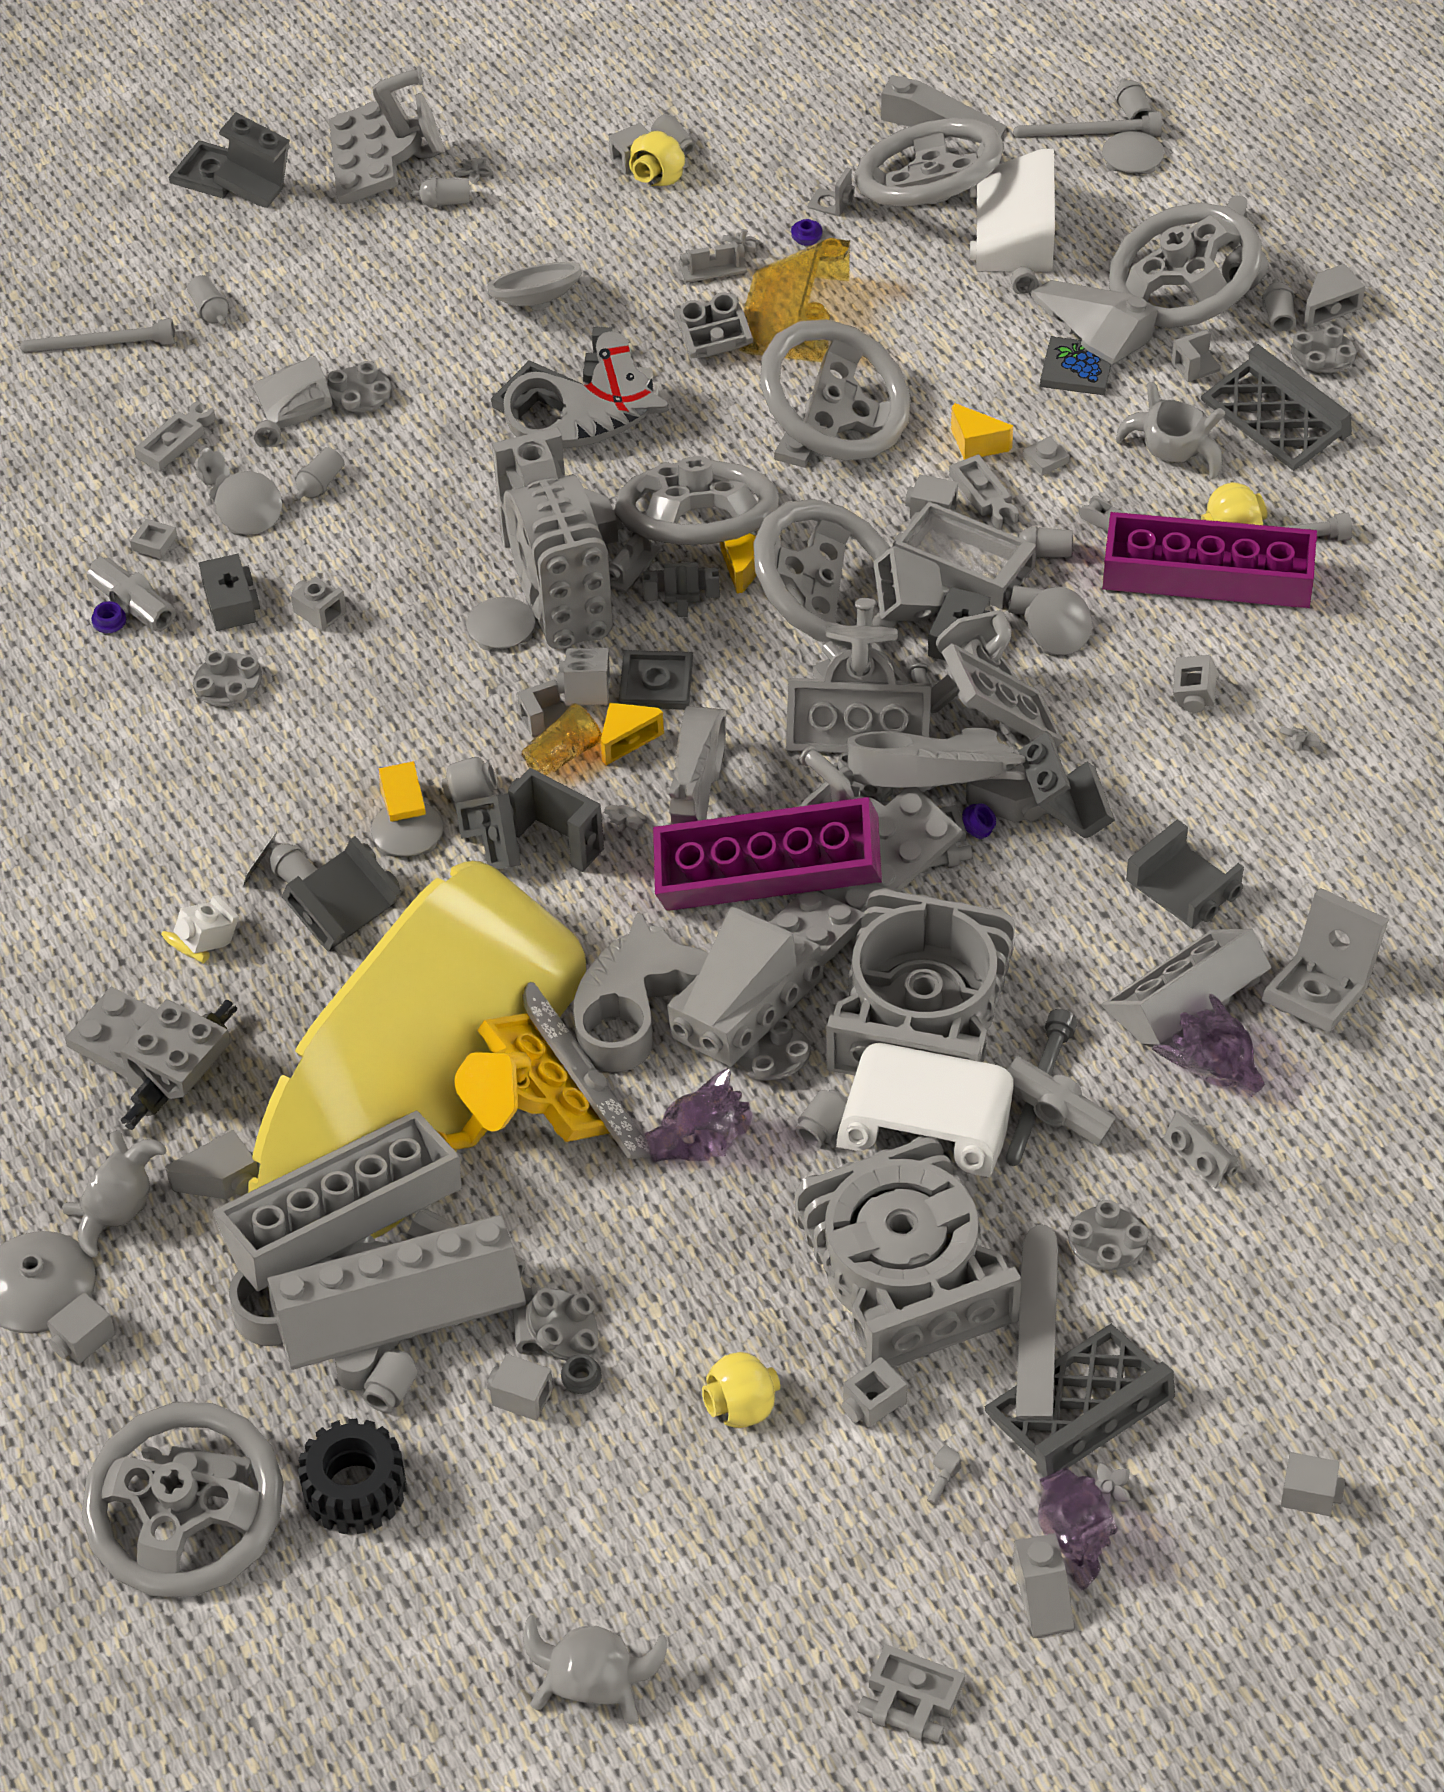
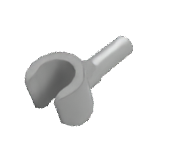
(950, 1464)

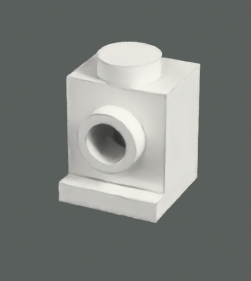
(206, 925)

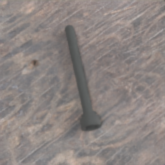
(1059, 1027)

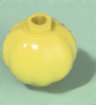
(662, 156)
(1235, 504)
(741, 1388)

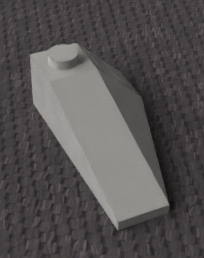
(914, 102)
(1105, 320)

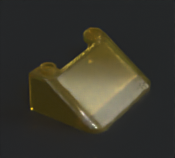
(783, 292)

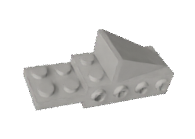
(759, 974)

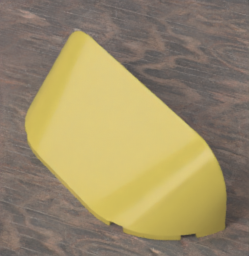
(414, 1017)

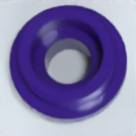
(806, 232)
(108, 617)
(979, 820)

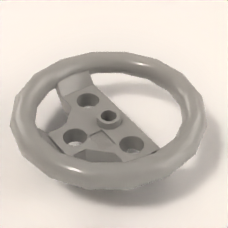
(934, 172)
(1184, 252)
(835, 397)
(696, 485)
(816, 578)
(181, 1498)

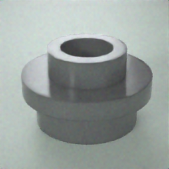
(577, 1364)

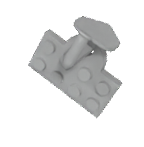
(378, 137)
(984, 678)
(851, 701)
(910, 830)

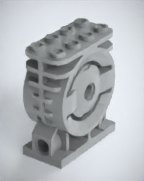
(552, 539)
(911, 978)
(895, 1283)

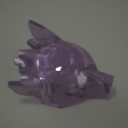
(1215, 1049)
(710, 1114)
(1081, 1520)

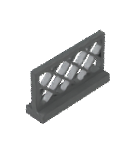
(1299, 395)
(1101, 1418)

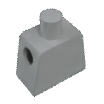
(908, 586)

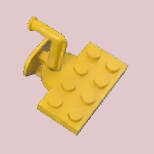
(520, 1076)

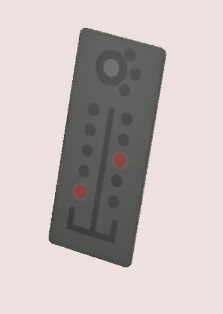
(260, 857)

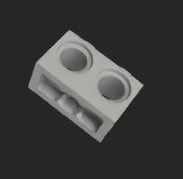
(585, 676)

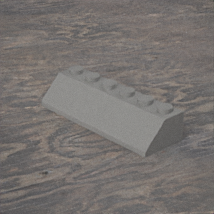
(338, 1199)
(396, 1291)

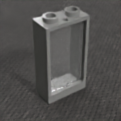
(969, 552)

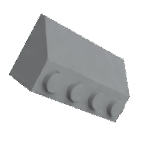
(1213, 964)

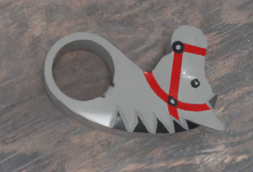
(595, 411)

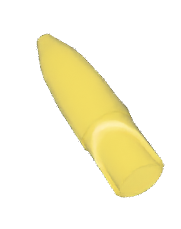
(179, 945)

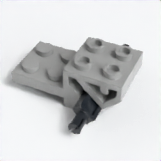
(155, 1049)

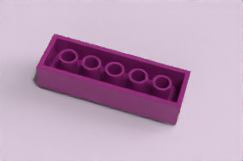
(1210, 559)
(767, 854)

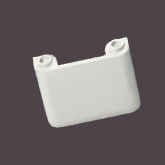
(1016, 215)
(929, 1098)

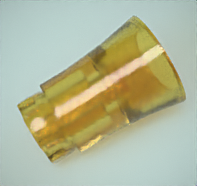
(563, 740)

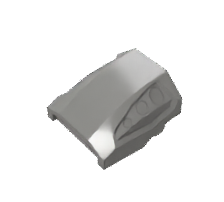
(713, 326)
(294, 393)

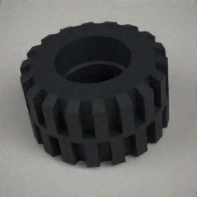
(357, 1503)

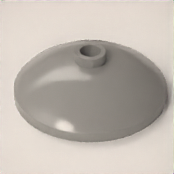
(535, 284)
(38, 1294)

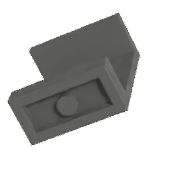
(253, 161)
(1071, 798)
(562, 809)
(1182, 878)
(342, 894)

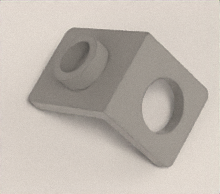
(843, 195)

